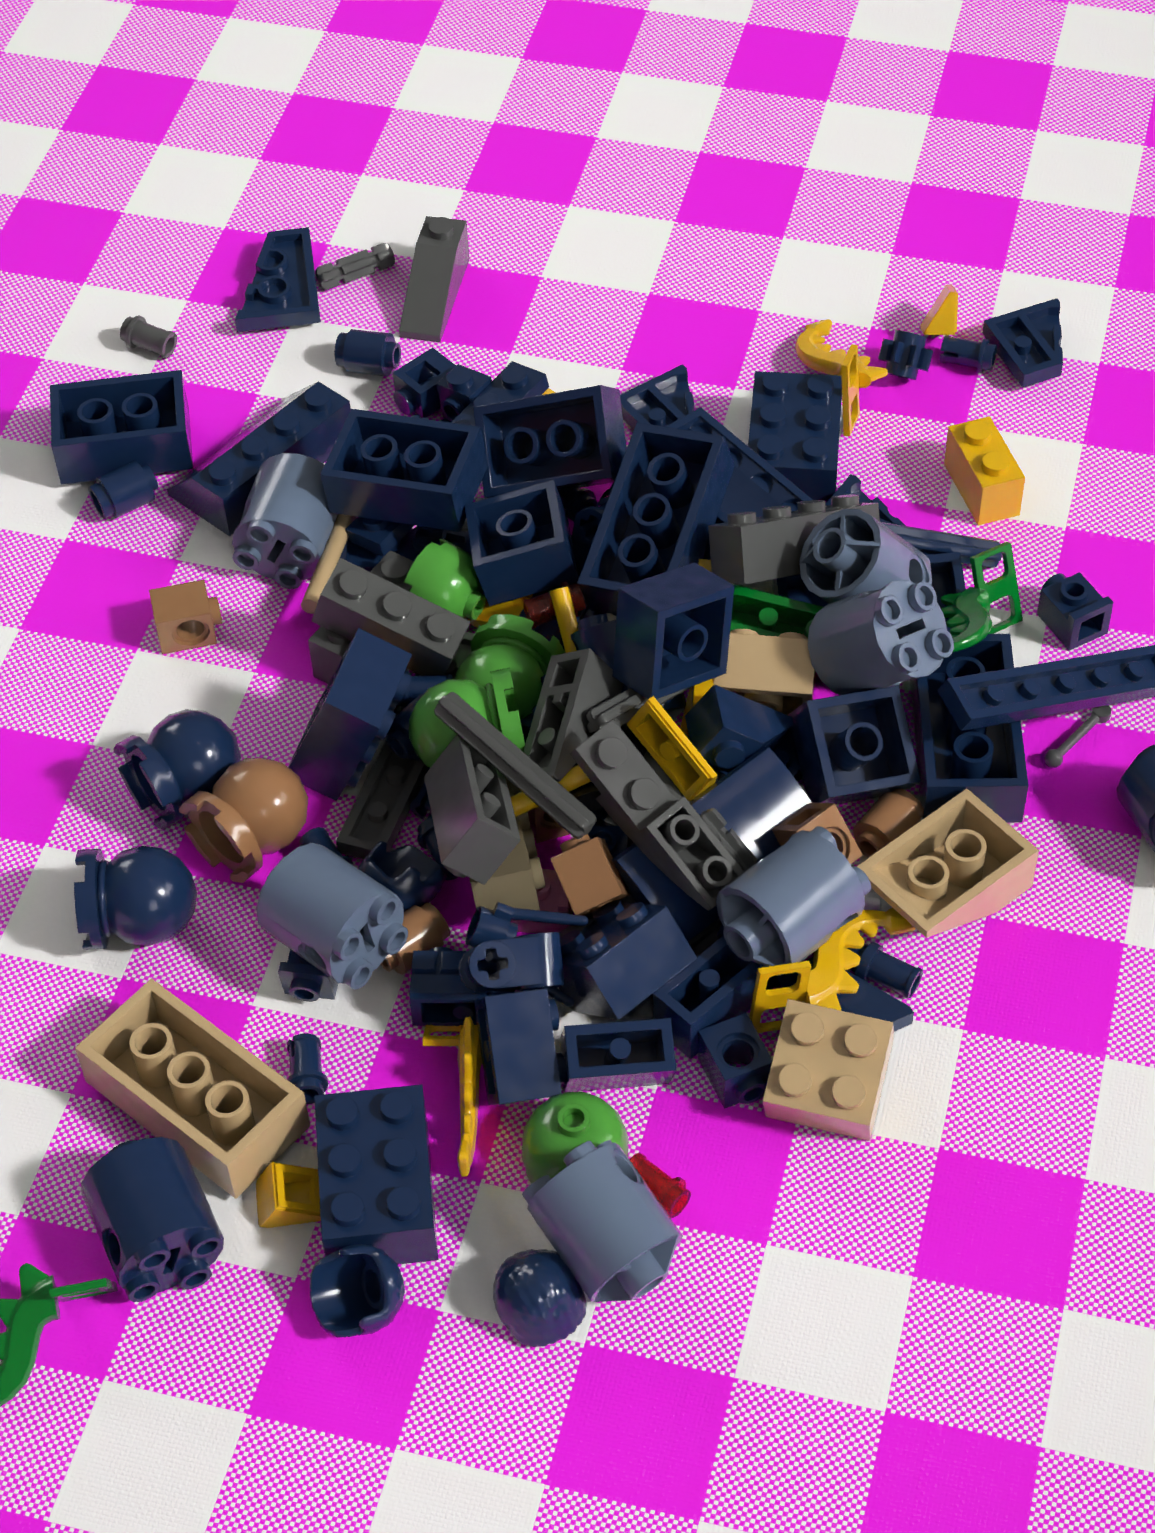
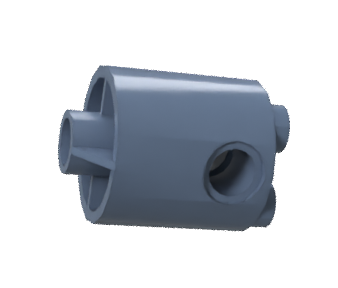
(284, 521)
(856, 555)
(879, 638)
(791, 900)
(331, 914)
(605, 1223)

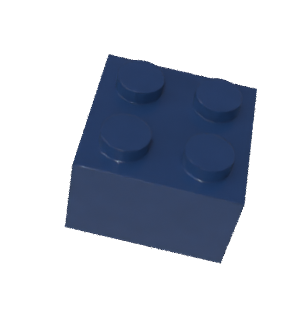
(521, 543)
(672, 630)
(854, 746)
(622, 958)

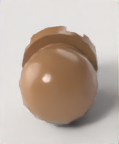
(250, 813)

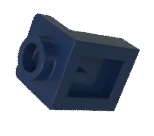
(304, 980)

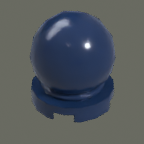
(180, 758)
(137, 896)

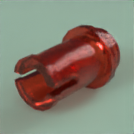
(541, 608)
(668, 1190)

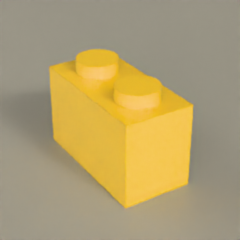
(984, 470)

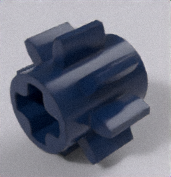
(905, 354)

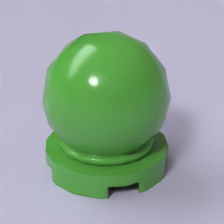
(511, 643)
(495, 703)

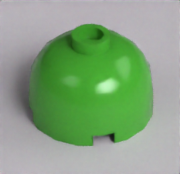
(448, 579)
(565, 1124)

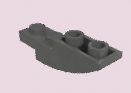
(653, 819)

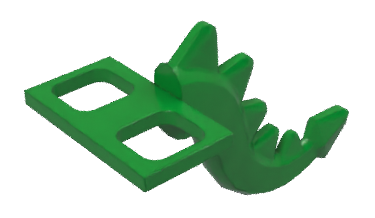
(970, 609)
(26, 1321)

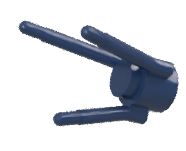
(496, 925)

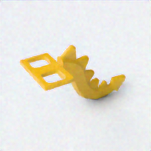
(849, 366)
(828, 968)
(469, 1068)

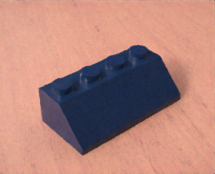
(300, 424)

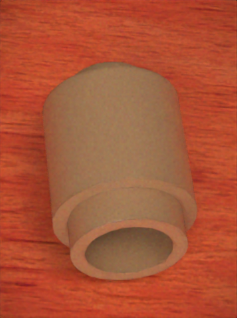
(887, 820)
(425, 931)

